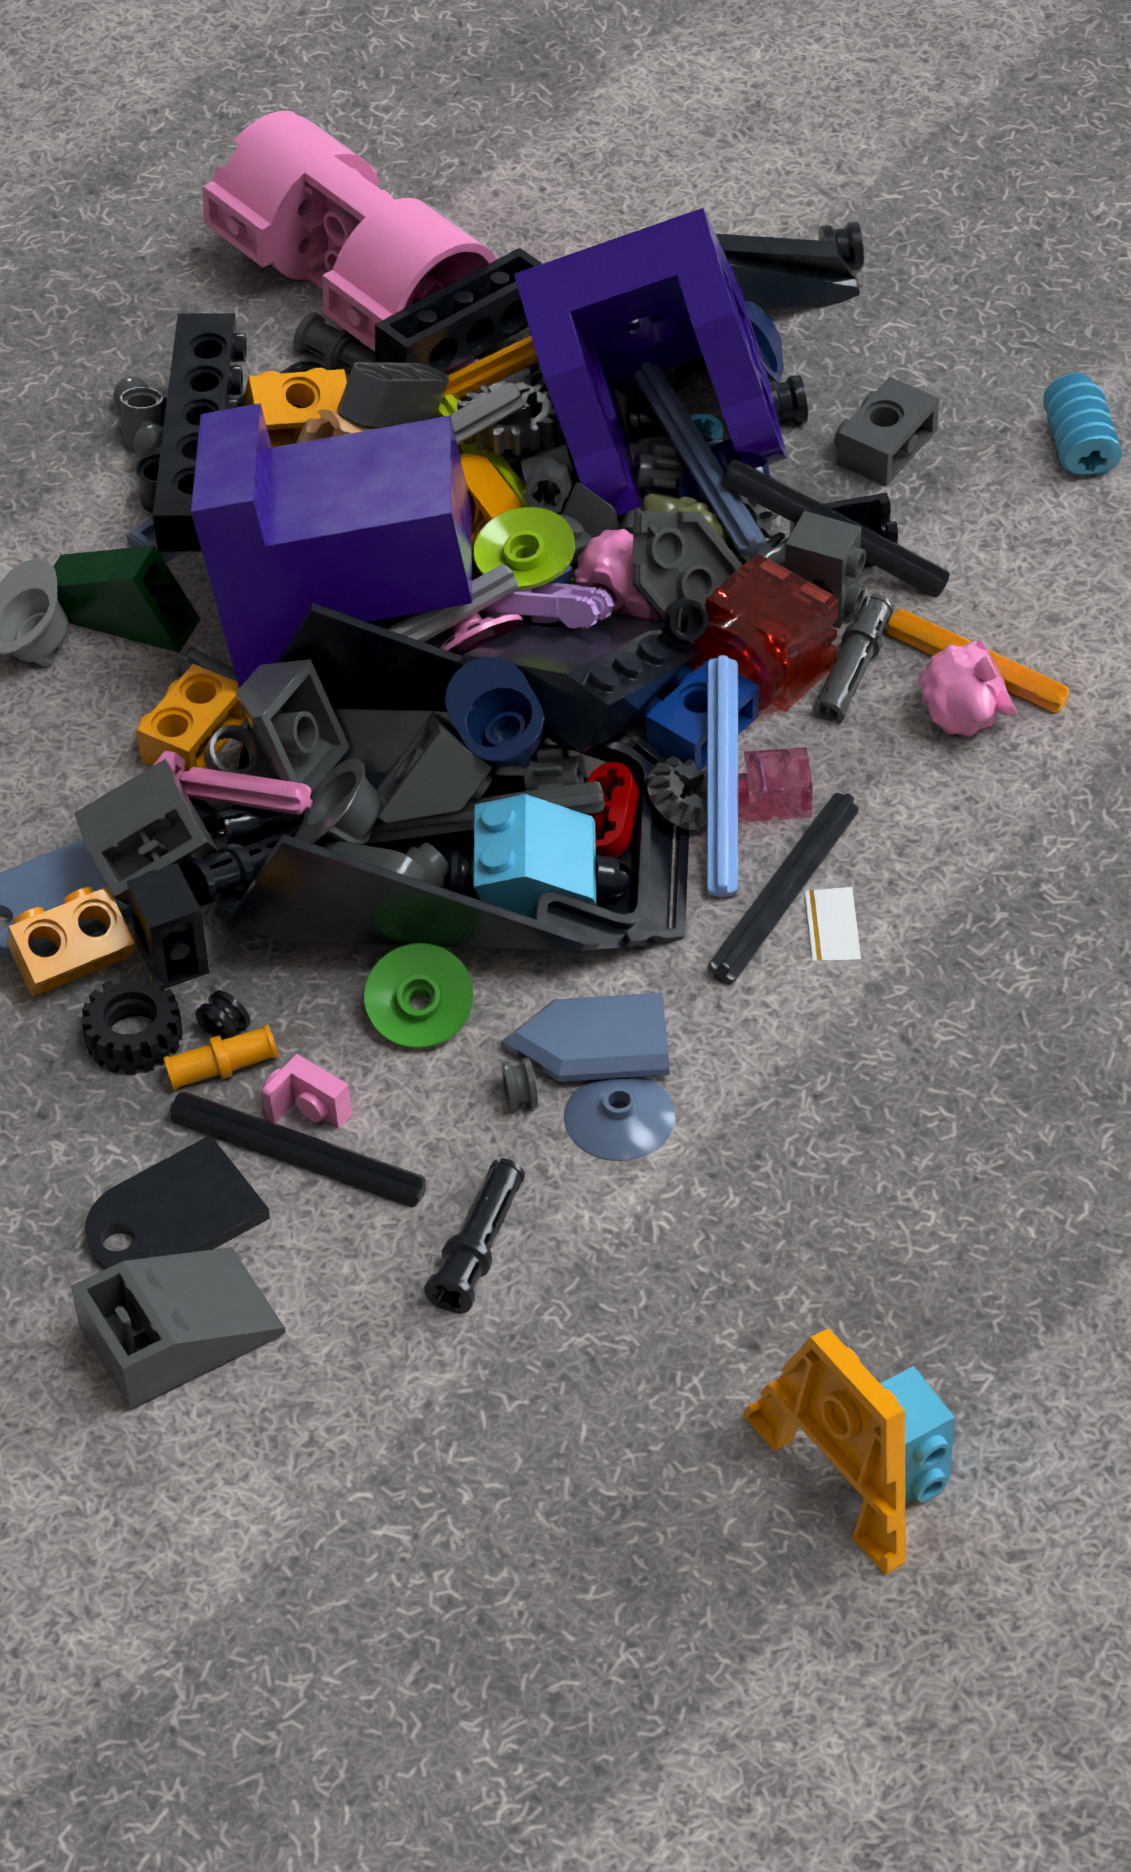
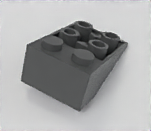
(172, 1318)

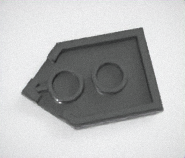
(678, 558)

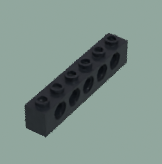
(200, 382)

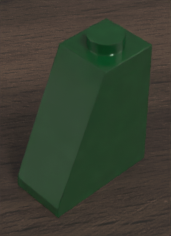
(126, 596)

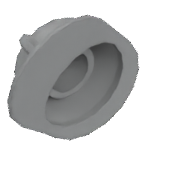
(30, 613)

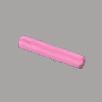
(246, 790)

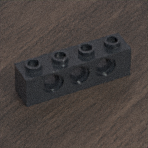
(458, 318)

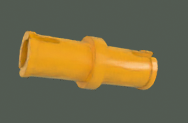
(221, 1057)

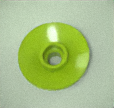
(528, 541)

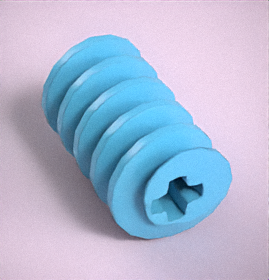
(1081, 425)

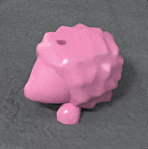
(609, 566)
(964, 689)

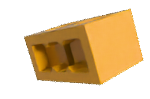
(189, 717)
(76, 951)

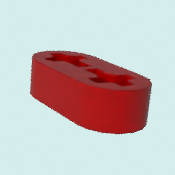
(619, 811)

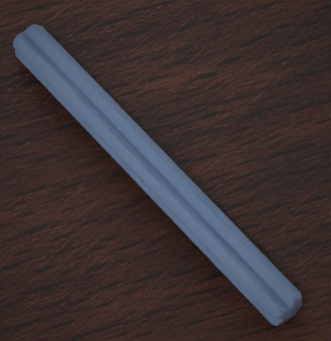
(699, 459)

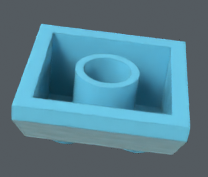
(530, 850)

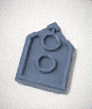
(596, 1038)

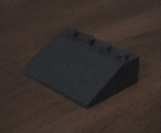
(595, 677)

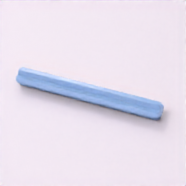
(722, 777)

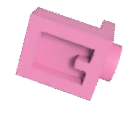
(311, 1088)

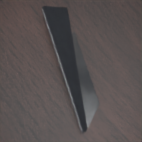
(789, 271)

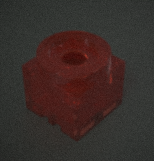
(773, 629)

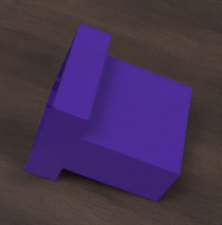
(335, 521)

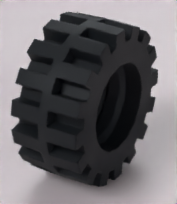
(127, 1000)

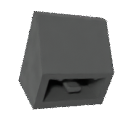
(143, 828)

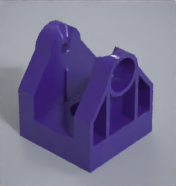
(634, 301)

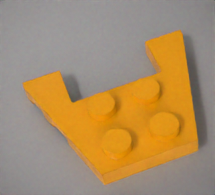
(854, 1426)

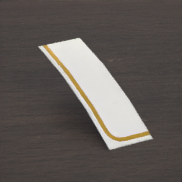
(832, 924)

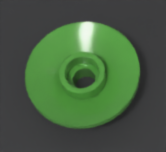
(413, 972)

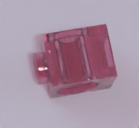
(776, 784)

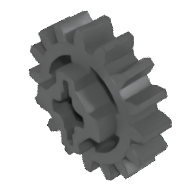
(522, 429)

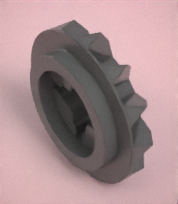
(666, 787)

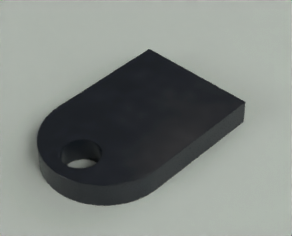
(176, 1207)

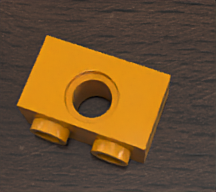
(278, 392)

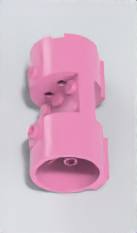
(319, 217)

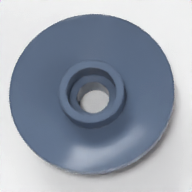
(624, 1131)

